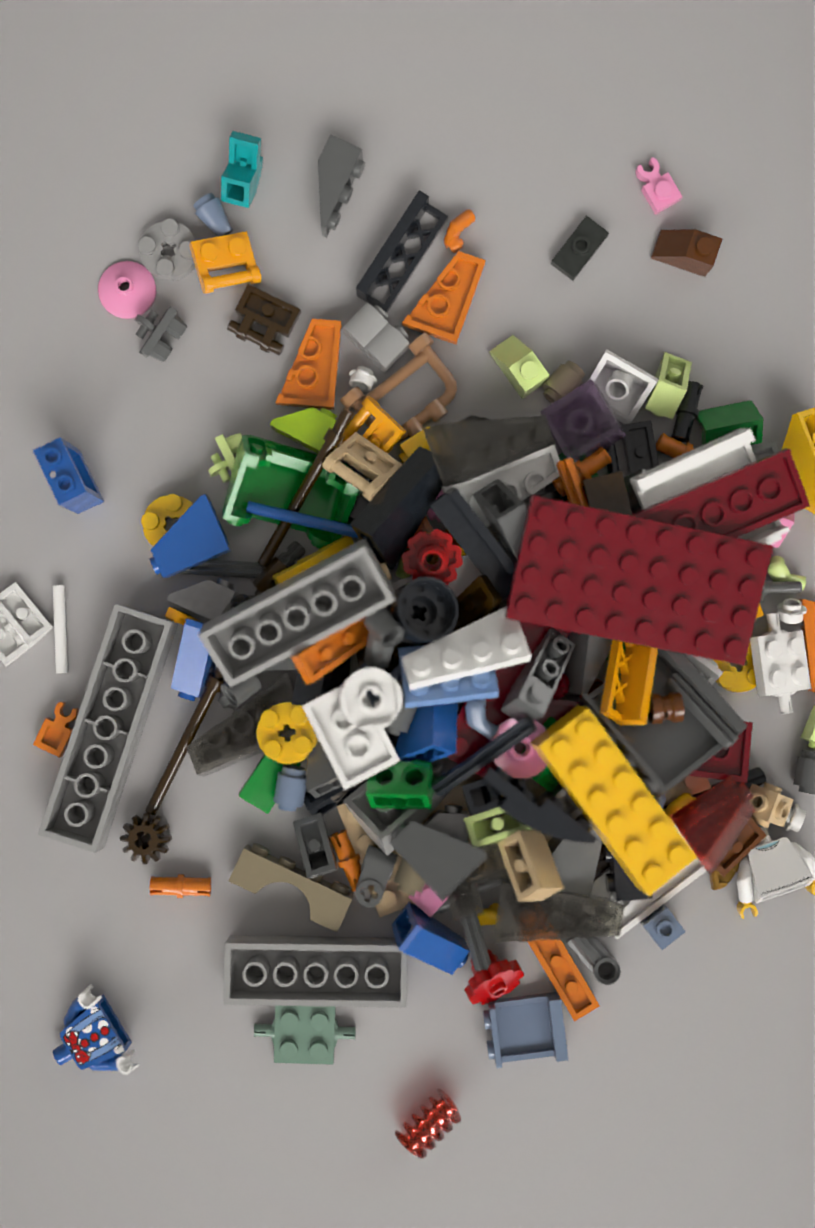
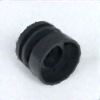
(433, 605)

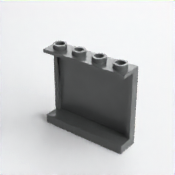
(669, 750)

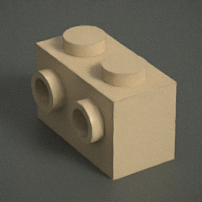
(530, 865)

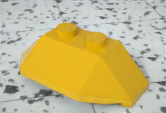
(801, 442)

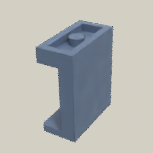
(526, 1028)

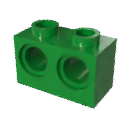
(400, 792)

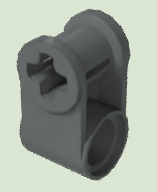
(376, 871)

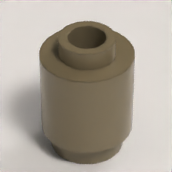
(563, 381)
(408, 879)

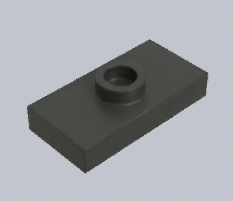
(579, 248)

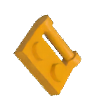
(224, 253)
(383, 431)

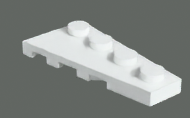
(474, 649)

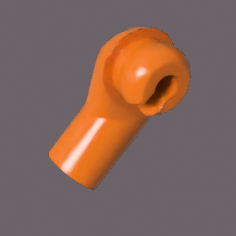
(455, 228)

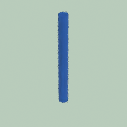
(301, 519)

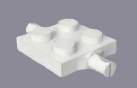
(780, 663)

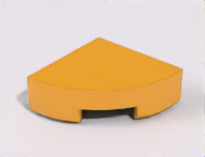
(178, 616)

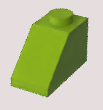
(305, 427)

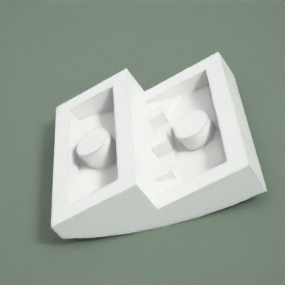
(20, 624)

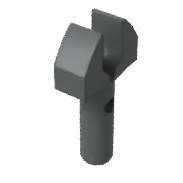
(781, 587)

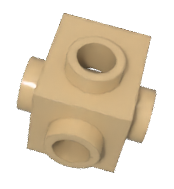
(769, 805)

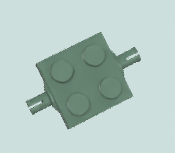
(304, 1034)

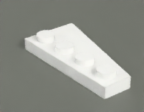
(521, 476)

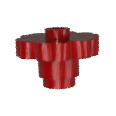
(436, 542)
(493, 982)

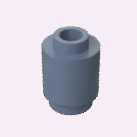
(290, 787)

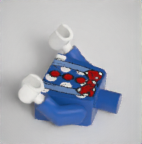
(94, 1036)

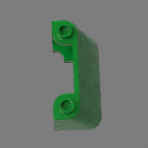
(271, 476)

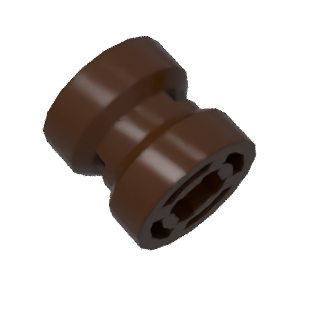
(666, 708)

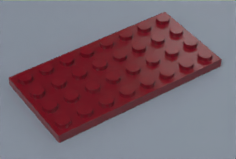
(637, 580)

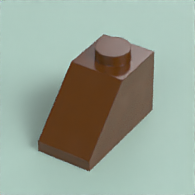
(687, 250)

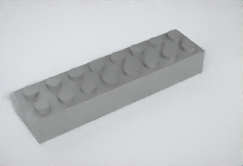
(108, 729)

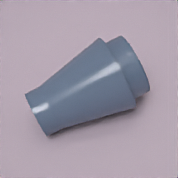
(212, 214)

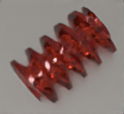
(429, 1126)

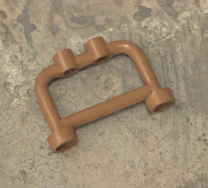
(435, 410)

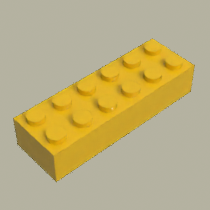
(613, 799)

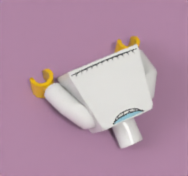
(773, 870)

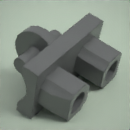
(168, 323)

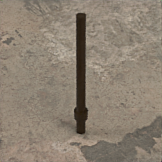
(333, 438)
(213, 685)

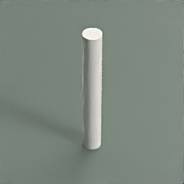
(60, 629)

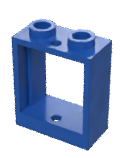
(73, 482)

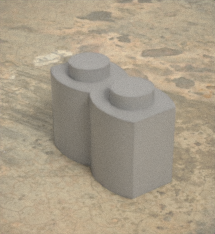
(376, 336)

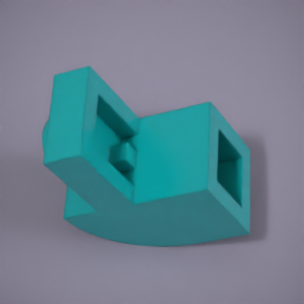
(243, 171)

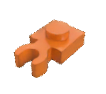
(55, 733)

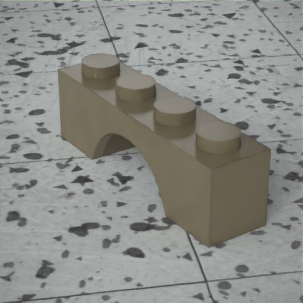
(326, 900)

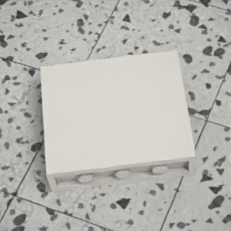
(699, 467)

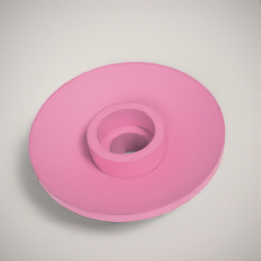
(136, 298)
(520, 765)

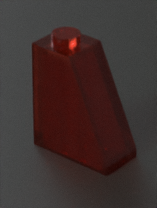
(715, 821)

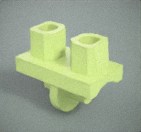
(229, 449)

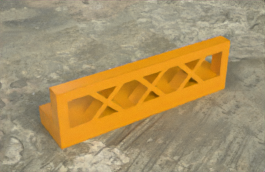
(635, 686)

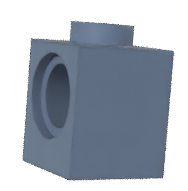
(662, 927)

